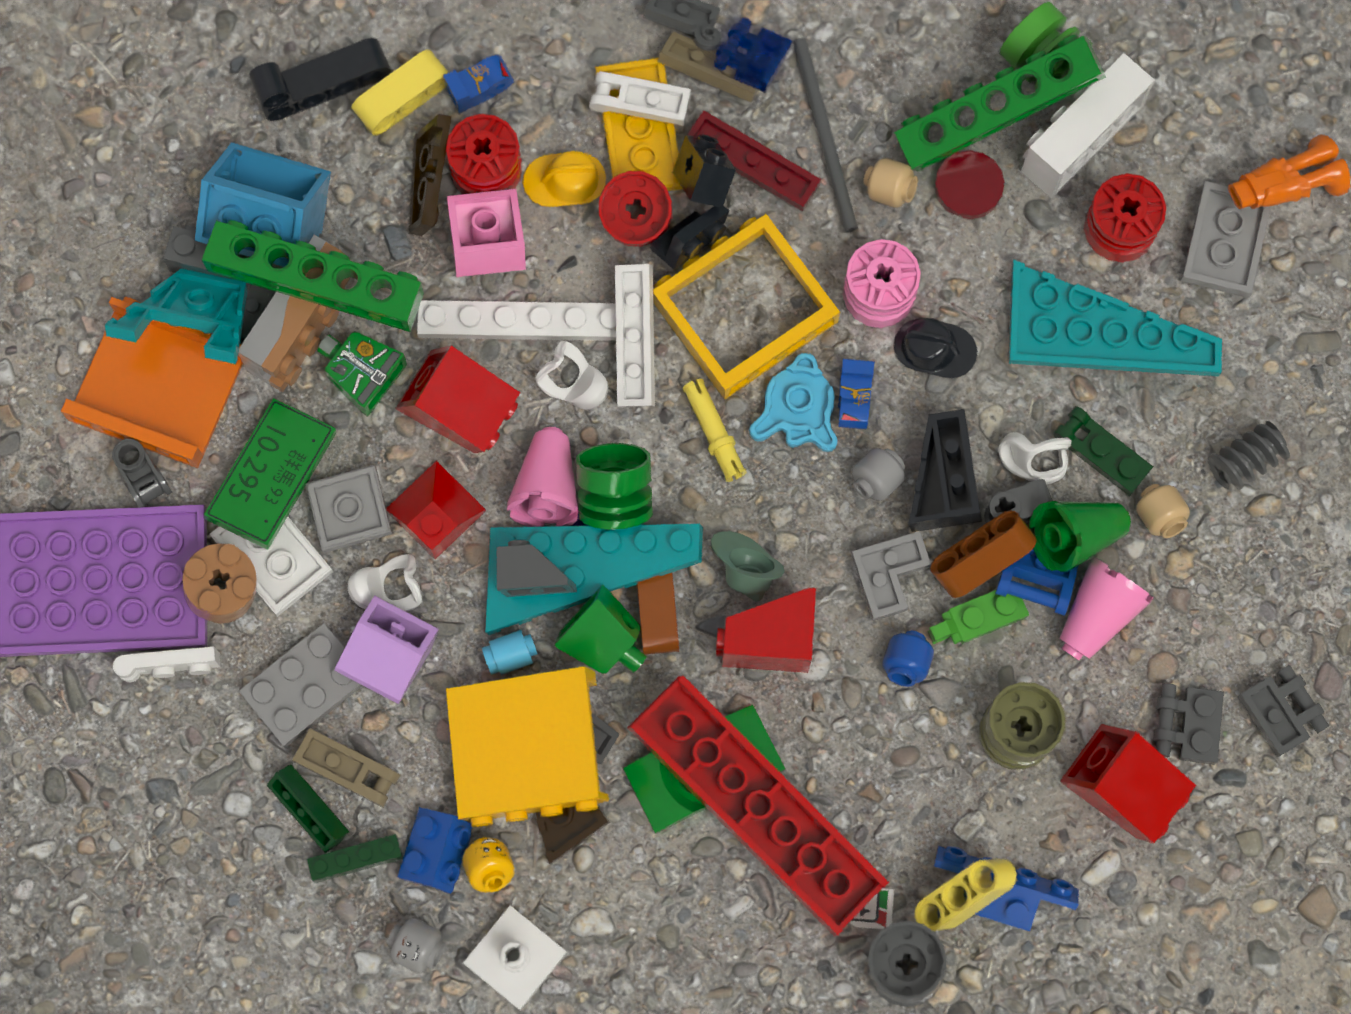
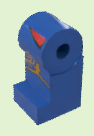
(478, 83)
(855, 393)

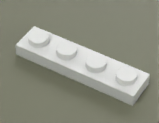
(634, 335)

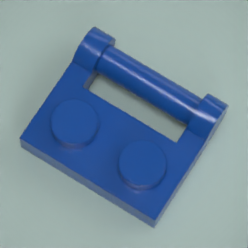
(1032, 570)

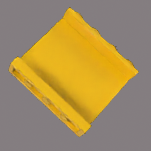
(524, 746)

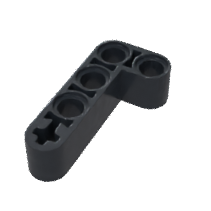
(318, 79)

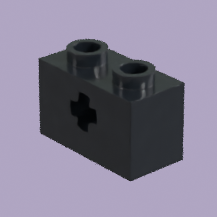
(704, 170)

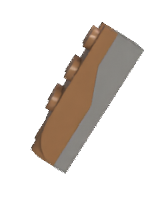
(287, 332)

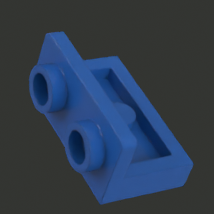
(435, 850)

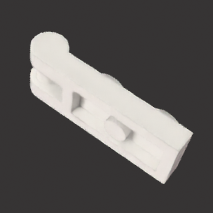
(641, 98)
(165, 663)

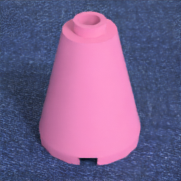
(545, 483)
(1101, 609)

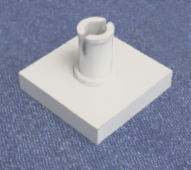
(515, 958)

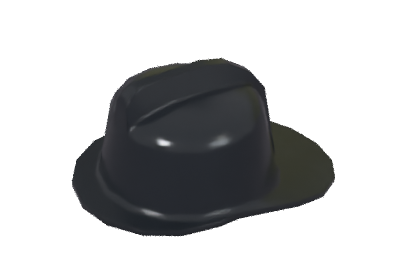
(935, 348)

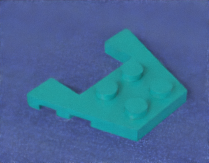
(193, 302)

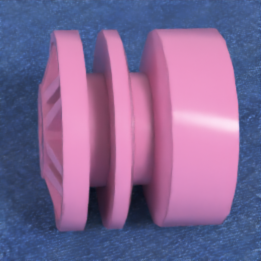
(874, 300)

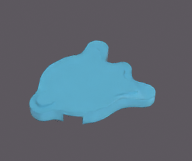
(799, 405)

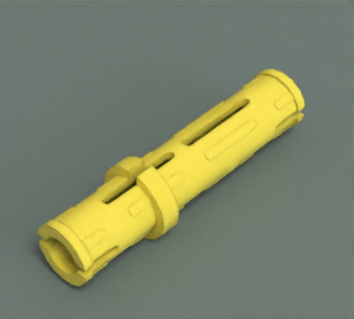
(719, 441)

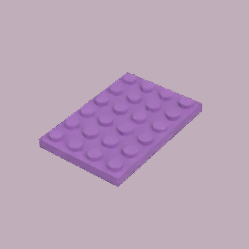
(98, 580)

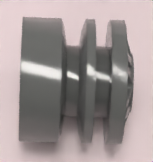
(923, 948)

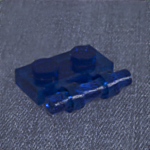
(762, 60)

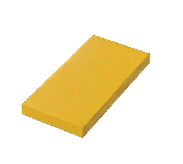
(637, 141)

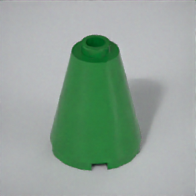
(1076, 531)

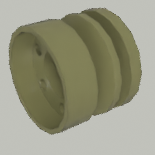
(1039, 716)

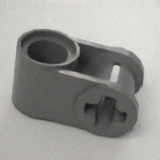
(142, 478)
(1020, 499)

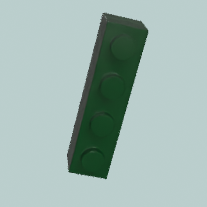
(307, 808)
(355, 858)

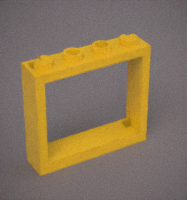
(774, 352)

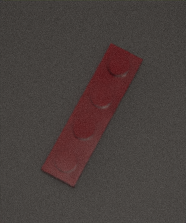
(759, 162)

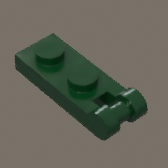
(1104, 451)

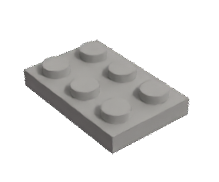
(1225, 243)
(300, 686)

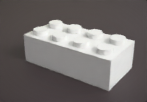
(1086, 125)

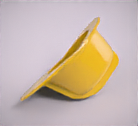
(564, 179)

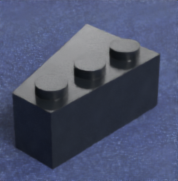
(946, 477)

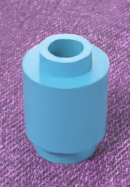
(509, 653)

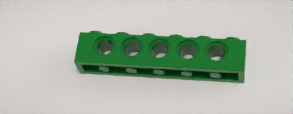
(1083, 72)
(395, 311)

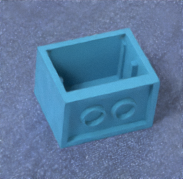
(263, 195)

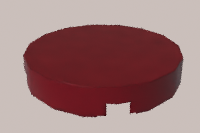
(969, 184)

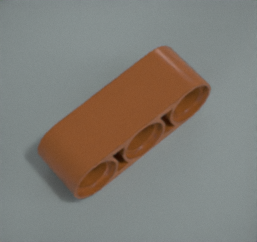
(983, 554)
(658, 615)

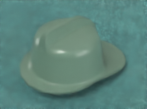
(747, 564)

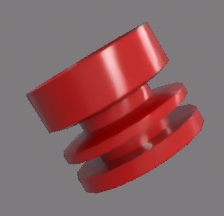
(484, 172)
(623, 192)
(1118, 234)

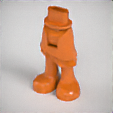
(1281, 182)

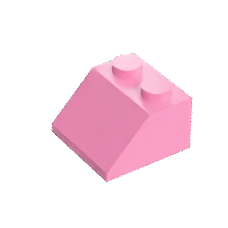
(486, 233)

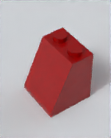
(459, 399)
(771, 635)
(1129, 782)

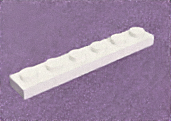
(517, 320)

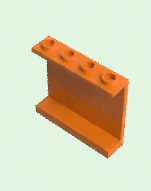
(155, 389)

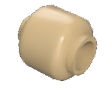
(890, 182)
(1163, 510)

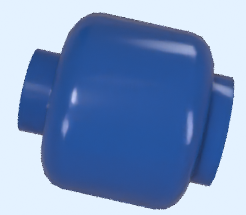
(908, 658)

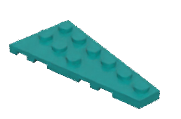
(1087, 329)
(589, 559)

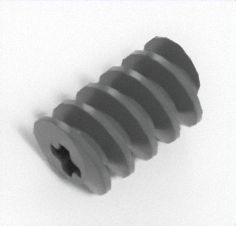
(1248, 454)

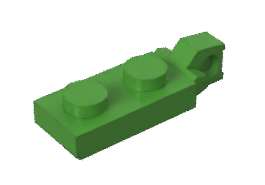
(978, 618)

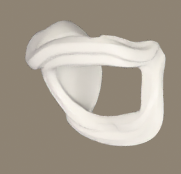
(589, 388)
(1017, 454)
(370, 581)

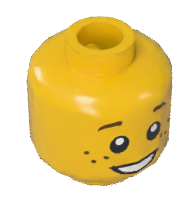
(488, 865)

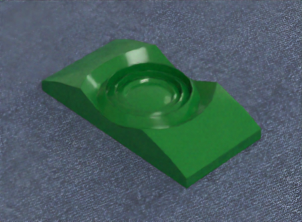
(666, 798)

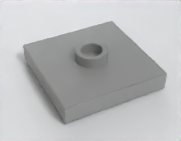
(349, 508)

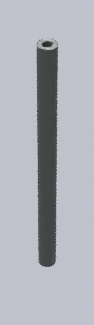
(825, 135)

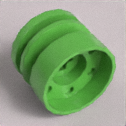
(1035, 34)

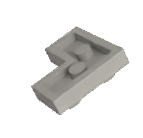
(879, 570)

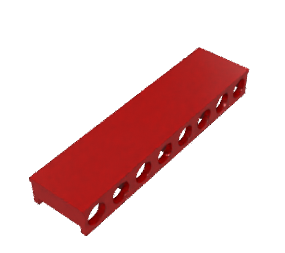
(758, 805)

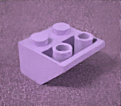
(386, 649)

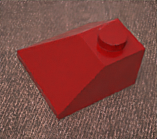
(435, 509)

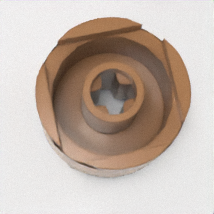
(229, 565)

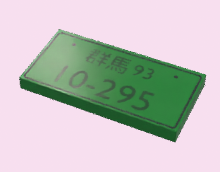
(270, 474)

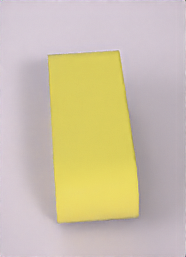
(400, 92)
(979, 889)

